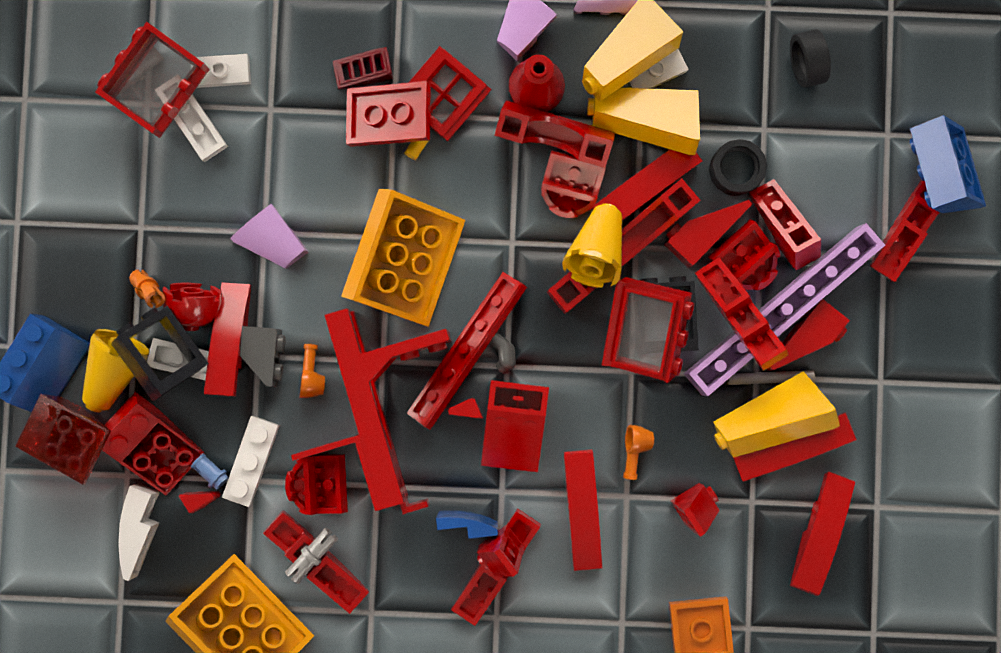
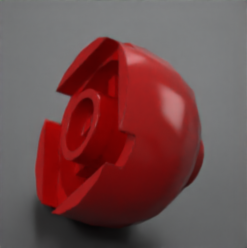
(192, 304)

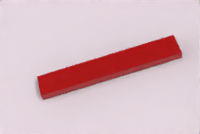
(466, 350)

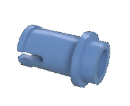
(210, 472)

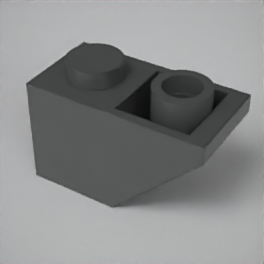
(261, 351)

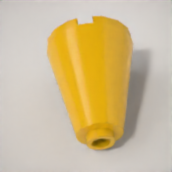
(597, 249)
(106, 371)

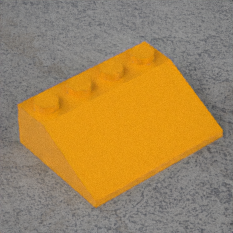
(403, 257)
(237, 616)

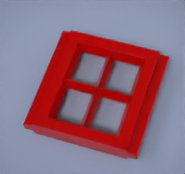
(453, 92)

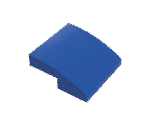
(476, 524)

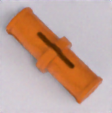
(147, 288)

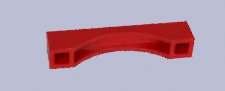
(635, 237)

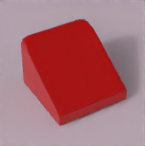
(467, 408)
(197, 500)

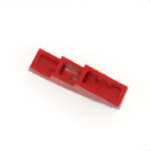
(650, 181)
(905, 235)
(741, 314)
(226, 340)
(795, 451)
(583, 510)
(823, 534)
(329, 575)
(483, 584)

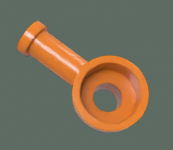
(311, 382)
(636, 441)

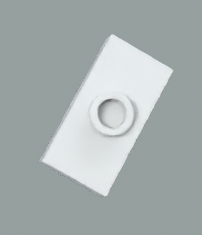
(226, 70)
(661, 72)

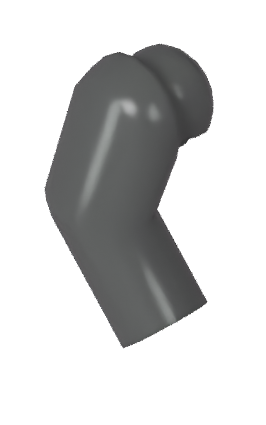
(506, 353)

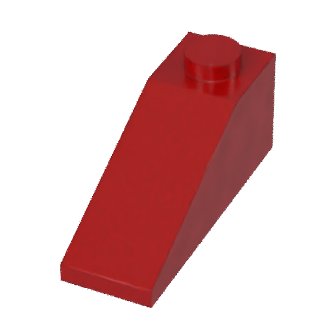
(787, 225)
(700, 234)
(813, 331)
(697, 508)
(501, 553)

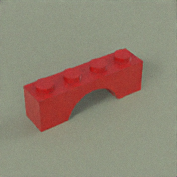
(536, 126)

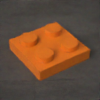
(701, 626)

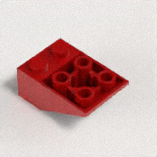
(514, 426)
(150, 444)

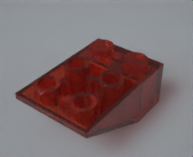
(63, 437)

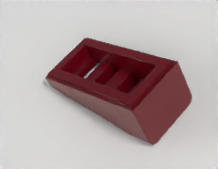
(368, 56)

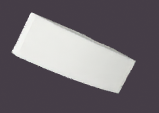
(136, 529)

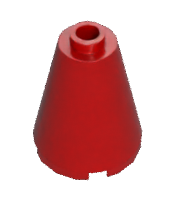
(537, 83)

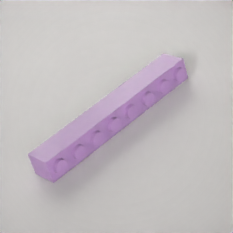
(788, 305)

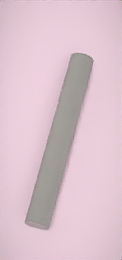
(766, 377)

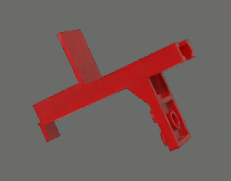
(359, 374)

